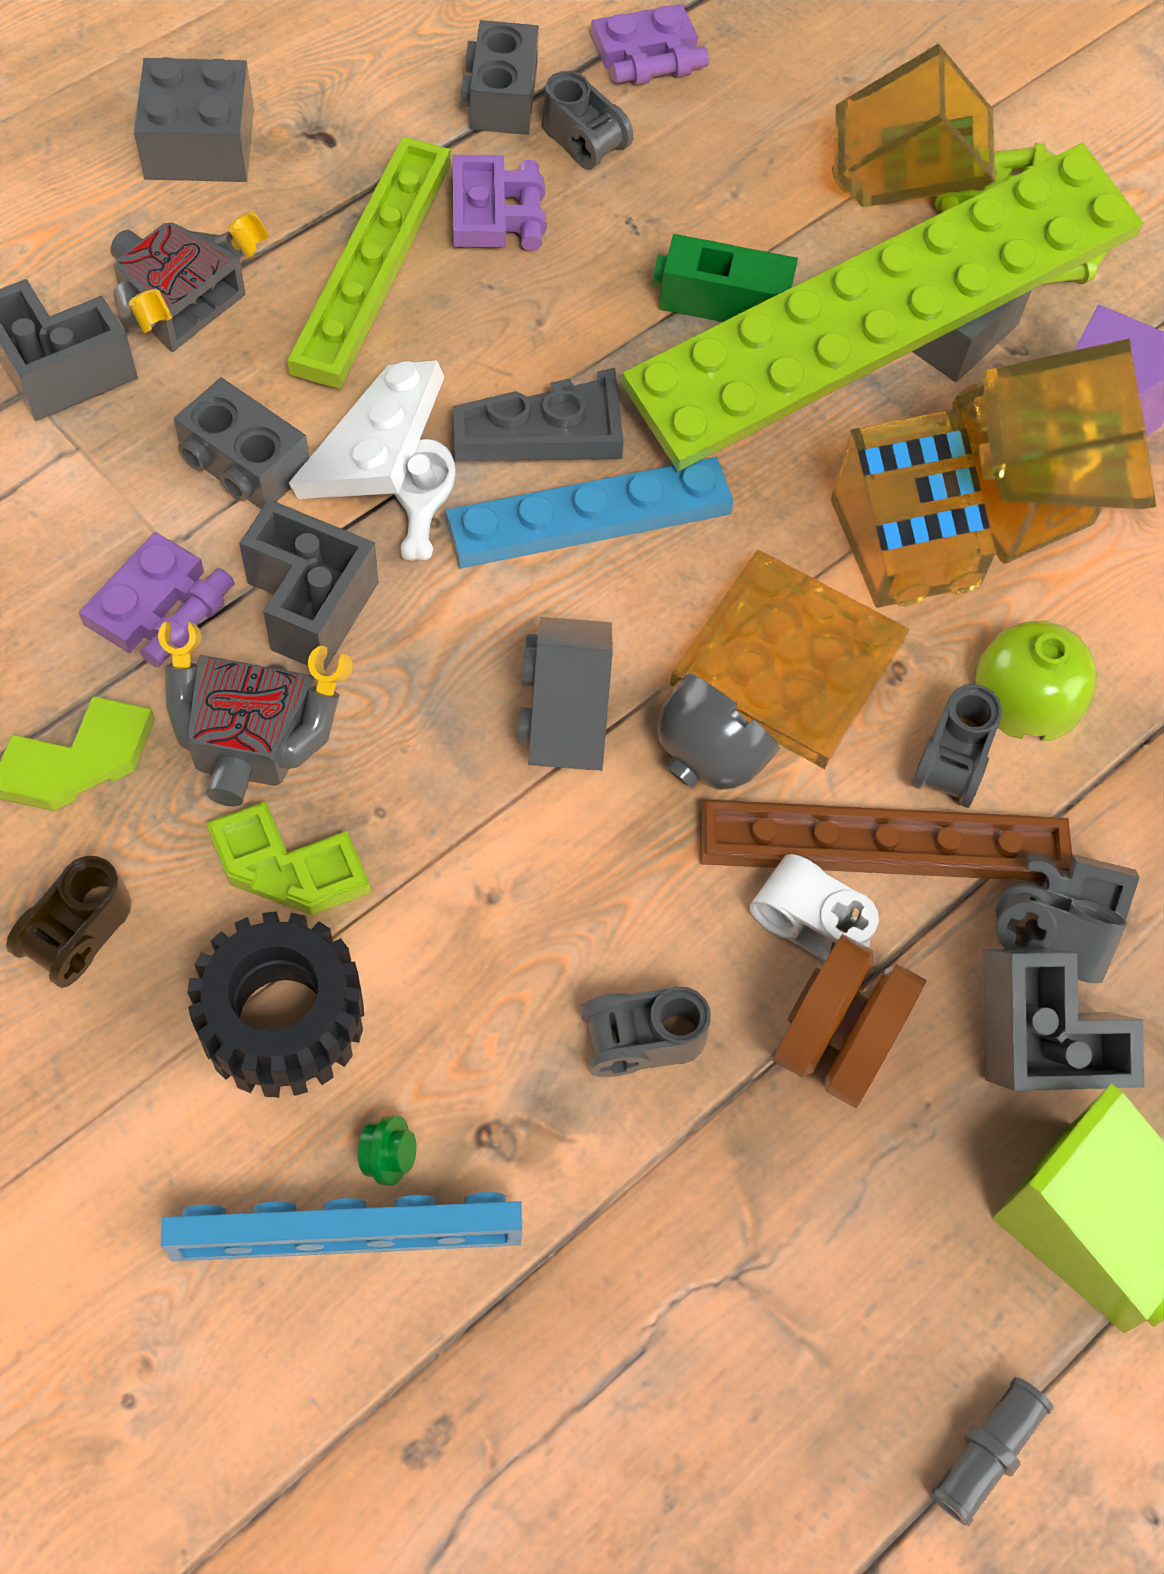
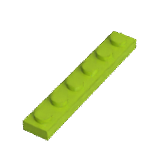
(369, 263)

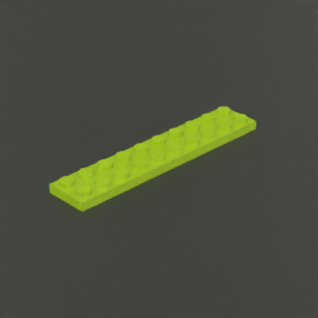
(879, 305)

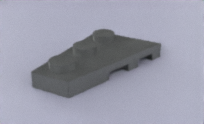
(552, 425)

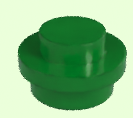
(386, 1150)

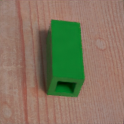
(718, 278)

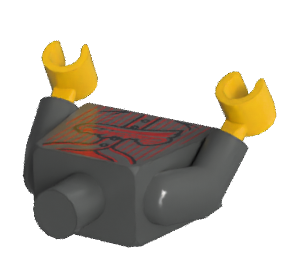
(181, 277)
(247, 717)

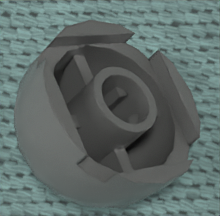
(710, 737)

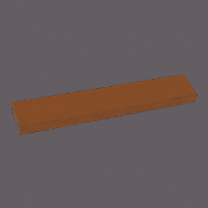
(881, 839)

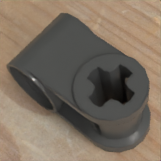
(580, 118)
(957, 752)
(1060, 925)
(640, 1031)

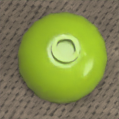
(1040, 678)

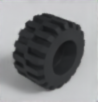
(267, 955)

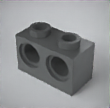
(502, 77)
(240, 443)

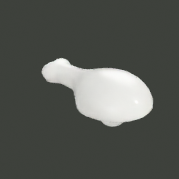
(423, 492)

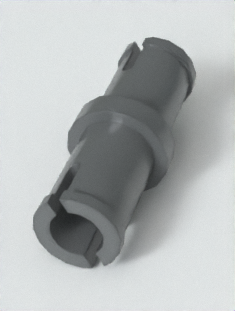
(991, 1451)

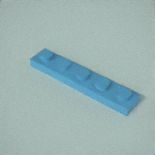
(588, 512)
(342, 1228)

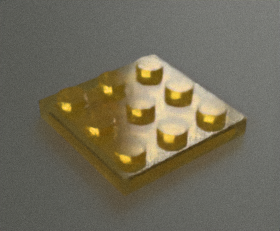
(793, 655)

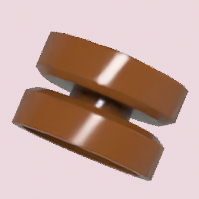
(842, 1016)

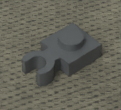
(1089, 880)

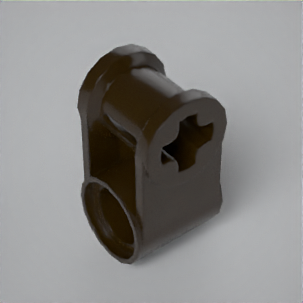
(68, 923)

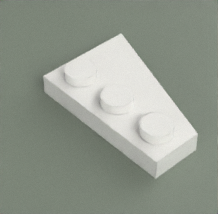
(376, 436)

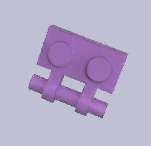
(648, 44)
(480, 206)
(146, 589)

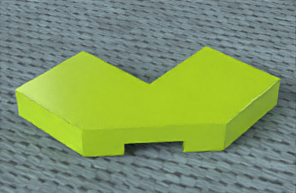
(103, 749)
(303, 879)

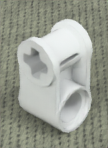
(812, 907)

